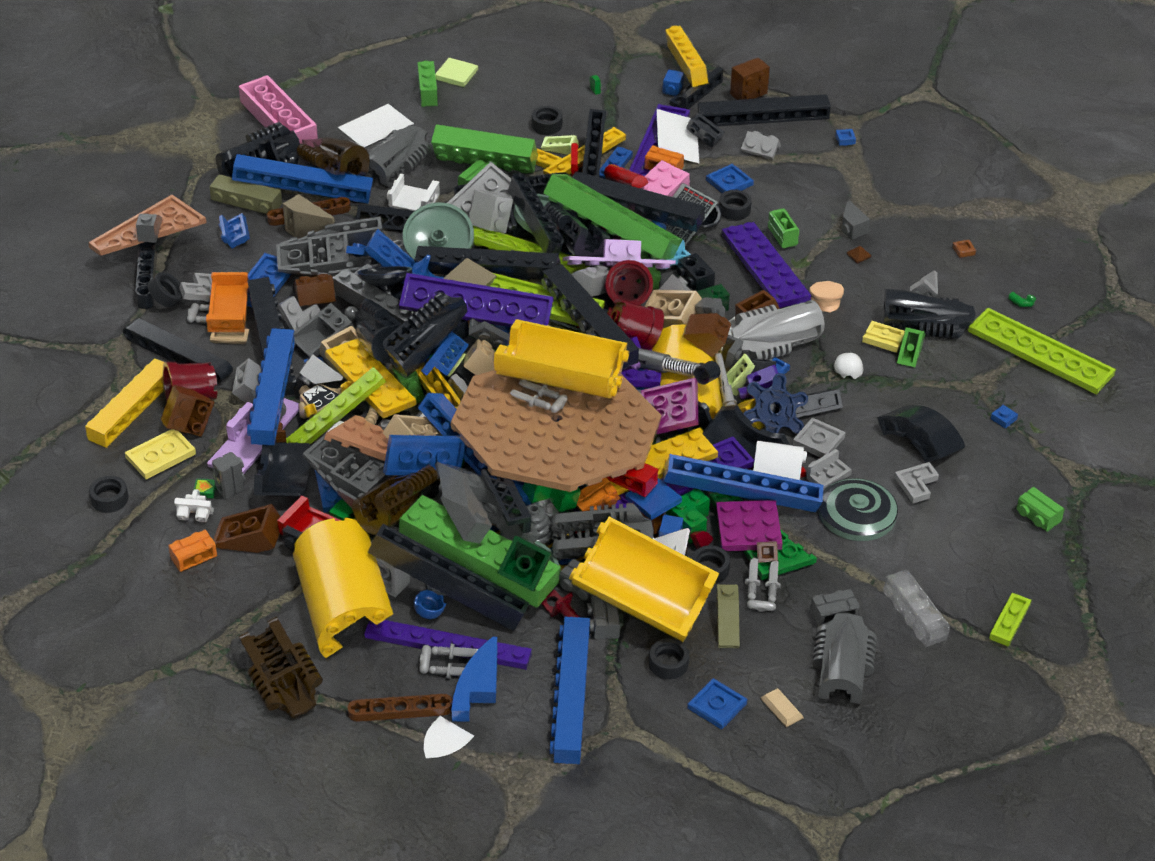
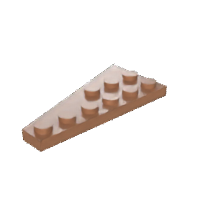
(175, 218)
(361, 434)

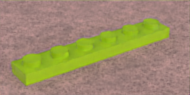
(338, 408)

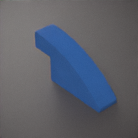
(476, 681)

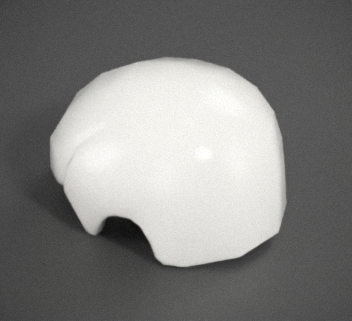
(848, 364)

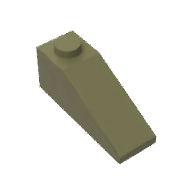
(727, 616)

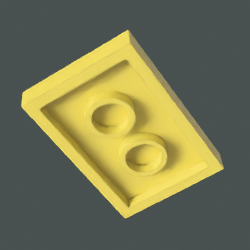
(160, 453)

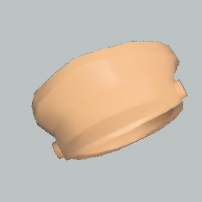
(827, 295)

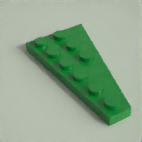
(789, 557)

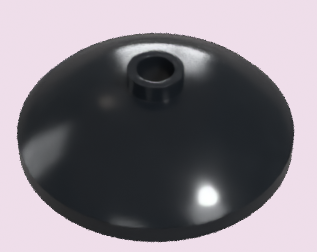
(384, 276)

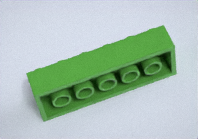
(471, 145)

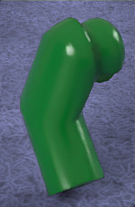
(1022, 302)

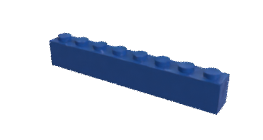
(301, 178)
(272, 387)
(440, 413)
(742, 483)
(571, 691)

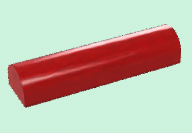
(624, 176)

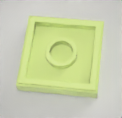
(456, 72)

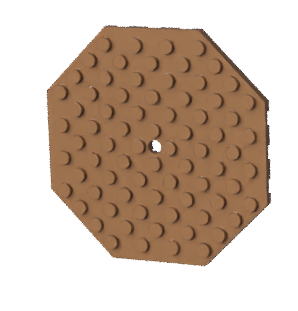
(525, 443)

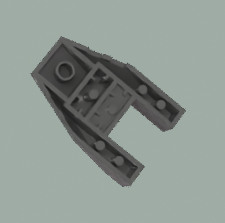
(326, 249)
(348, 469)
(473, 505)

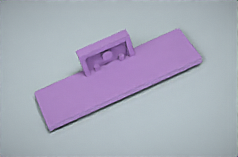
(618, 251)
(240, 443)

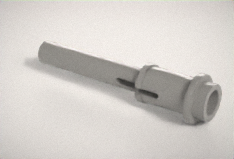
(726, 389)

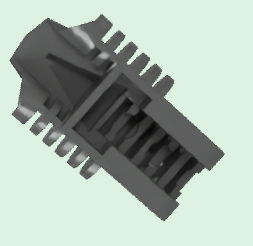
(402, 151)
(577, 544)
(844, 655)

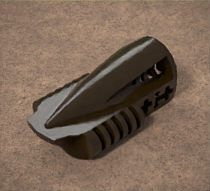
(335, 152)
(391, 499)
(281, 670)

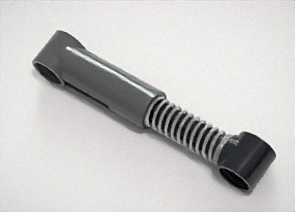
(663, 363)

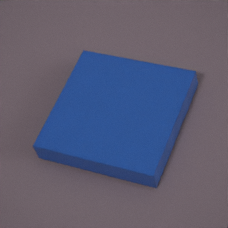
(729, 179)
(656, 502)
(717, 703)

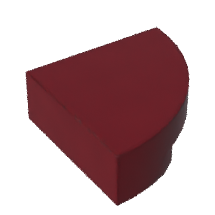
(701, 539)

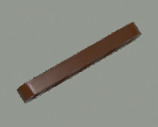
(336, 206)
(390, 703)

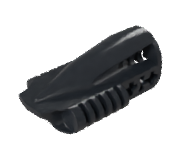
(269, 143)
(578, 233)
(933, 314)
(373, 326)
(426, 330)

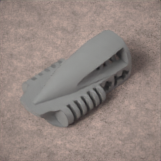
(774, 332)

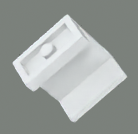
(410, 197)

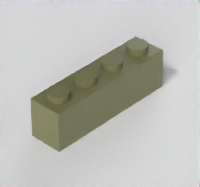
(245, 194)

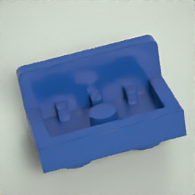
(234, 230)

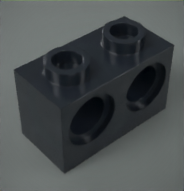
(696, 272)

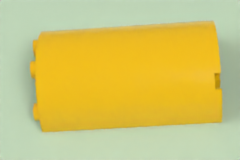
(678, 347)
(562, 359)
(645, 578)
(339, 579)

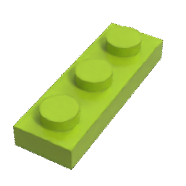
(1010, 619)

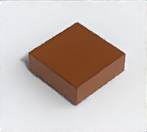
(964, 248)

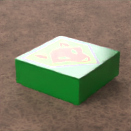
(206, 487)

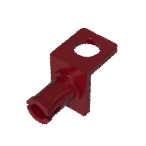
(561, 606)

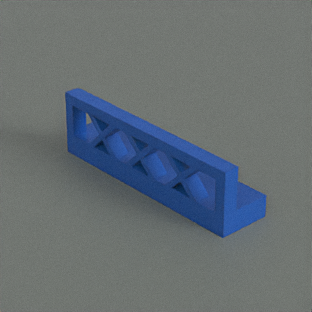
(444, 351)

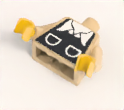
(317, 397)

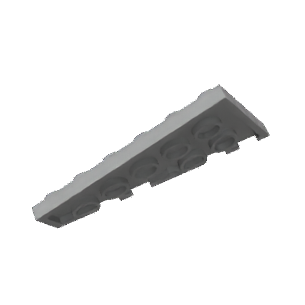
(488, 179)

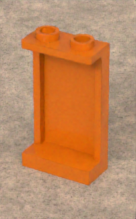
(228, 302)

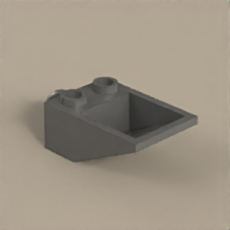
(322, 326)

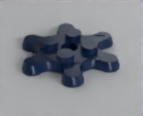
(779, 395)

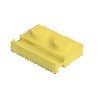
(883, 336)

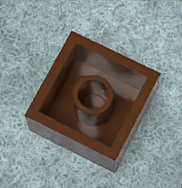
(749, 79)

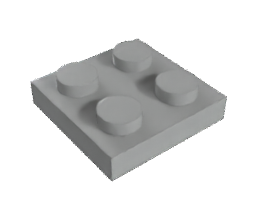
(819, 438)

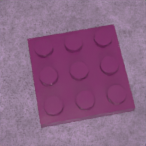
(675, 403)
(746, 523)

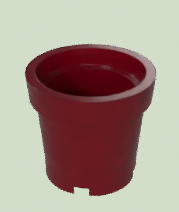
(632, 271)
(638, 321)
(194, 376)

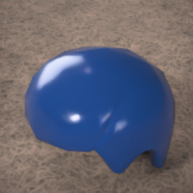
(429, 604)

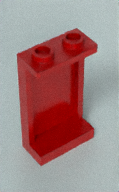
(302, 516)

